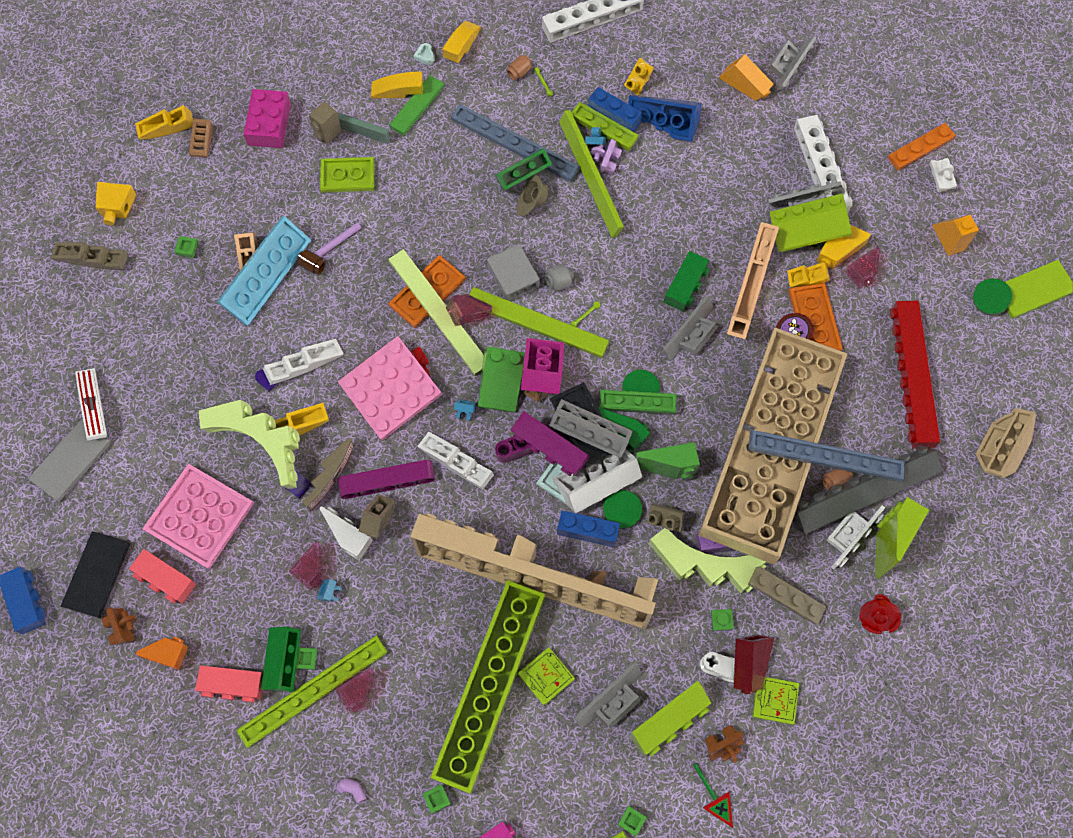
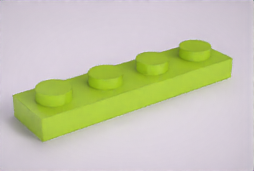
(610, 129)

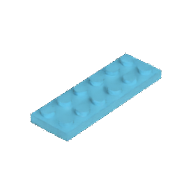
(264, 271)

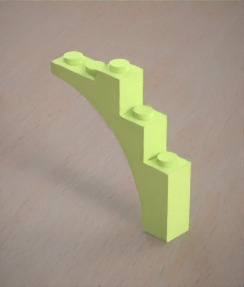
(277, 442)
(683, 559)

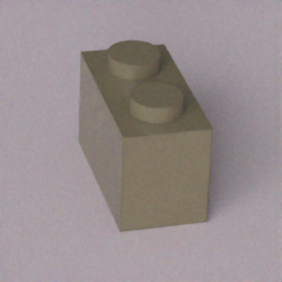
(325, 123)
(377, 516)

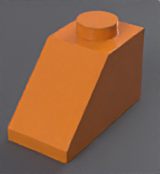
(165, 652)

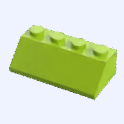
(811, 223)
(671, 718)

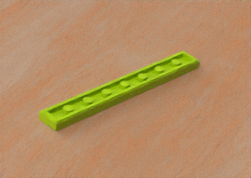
(591, 174)
(543, 324)
(311, 691)

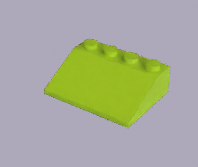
(896, 533)

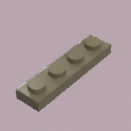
(786, 595)

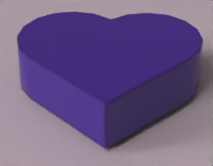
(261, 378)

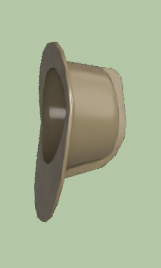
(532, 196)

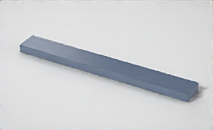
(512, 141)
(826, 455)

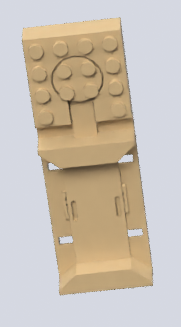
(759, 490)
(479, 555)

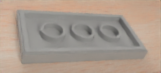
(68, 462)

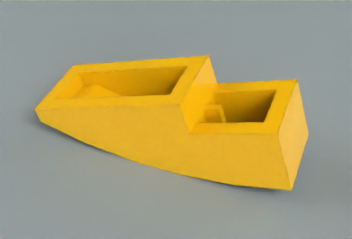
(460, 41)
(398, 85)
(164, 123)
(304, 419)

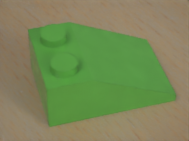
(500, 379)
(671, 461)

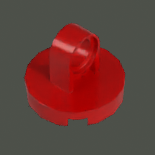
(880, 615)

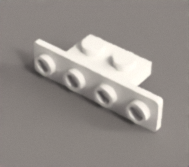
(849, 532)

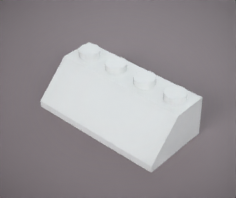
(602, 480)

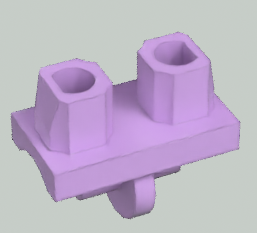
(609, 151)

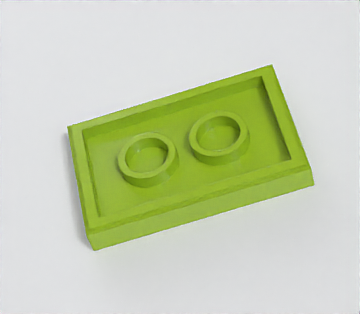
(347, 174)

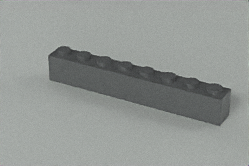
(863, 491)

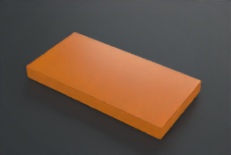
(443, 279)
(815, 305)

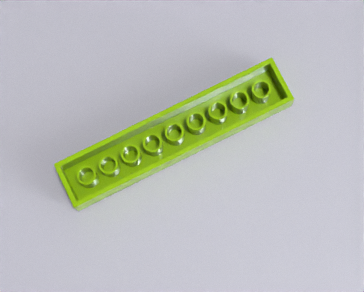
(488, 687)

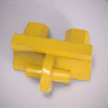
(639, 76)

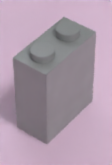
(513, 272)

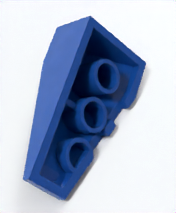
(673, 116)

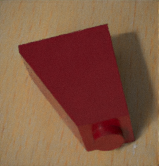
(751, 662)

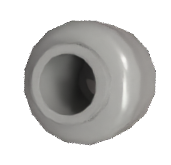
(559, 277)

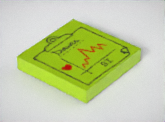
(546, 676)
(776, 701)

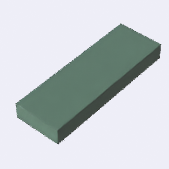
(364, 128)

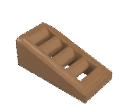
(205, 127)

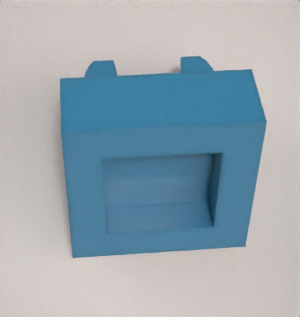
(595, 137)
(464, 406)
(326, 590)

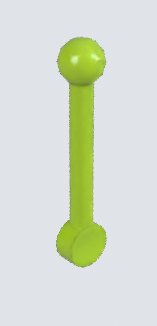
(549, 92)
(596, 305)

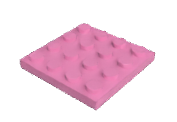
(390, 388)
(198, 516)

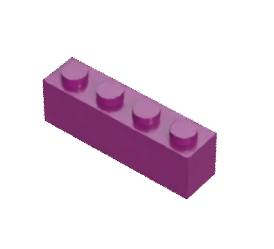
(549, 443)

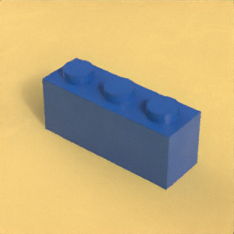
(615, 109)
(588, 528)
(22, 600)

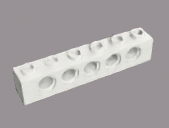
(586, 16)
(804, 130)

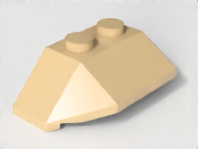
(1006, 443)

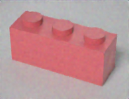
(162, 577)
(229, 683)

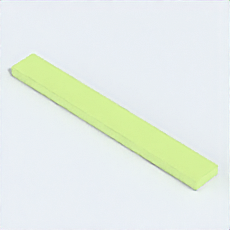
(437, 311)

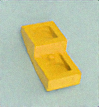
(808, 275)

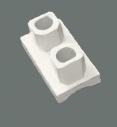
(943, 175)

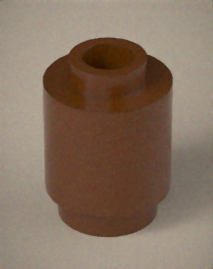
(311, 262)

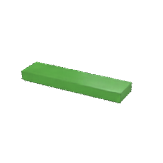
(416, 106)
(638, 401)

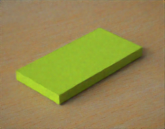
(1038, 288)

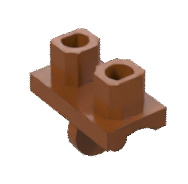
(121, 624)
(726, 748)

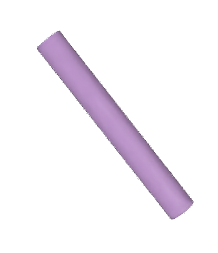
(340, 238)

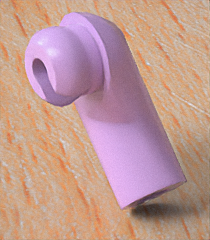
(353, 787)

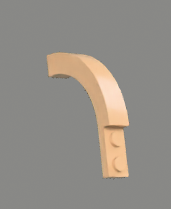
(753, 280)

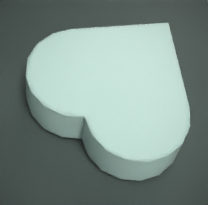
(425, 54)

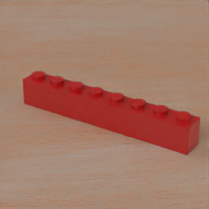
(915, 374)

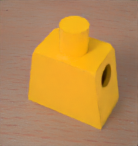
(114, 201)

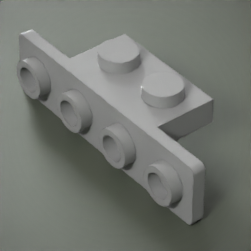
(787, 61)
(813, 193)
(693, 332)
(613, 701)

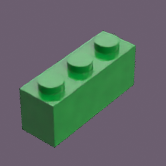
(523, 169)
(687, 281)
(281, 659)

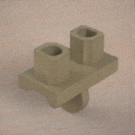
(666, 517)

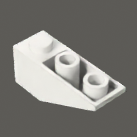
(347, 535)

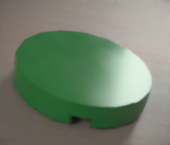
(992, 296)
(641, 382)
(623, 508)

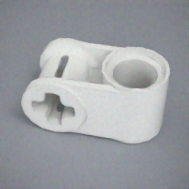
(722, 667)

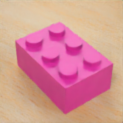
(267, 118)
(542, 366)

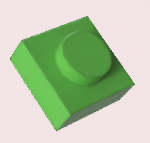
(186, 247)
(722, 620)
(307, 658)
(436, 799)
(632, 821)

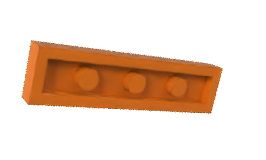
(921, 146)

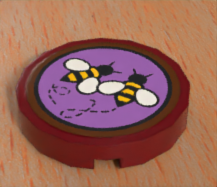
(797, 324)

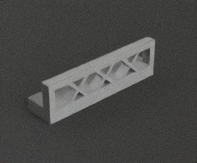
(590, 429)

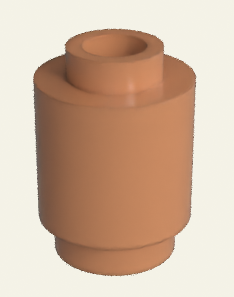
(519, 67)
(836, 477)

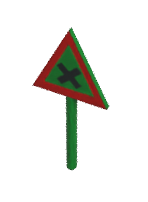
(720, 806)

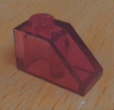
(864, 269)
(467, 309)
(309, 567)
(356, 691)

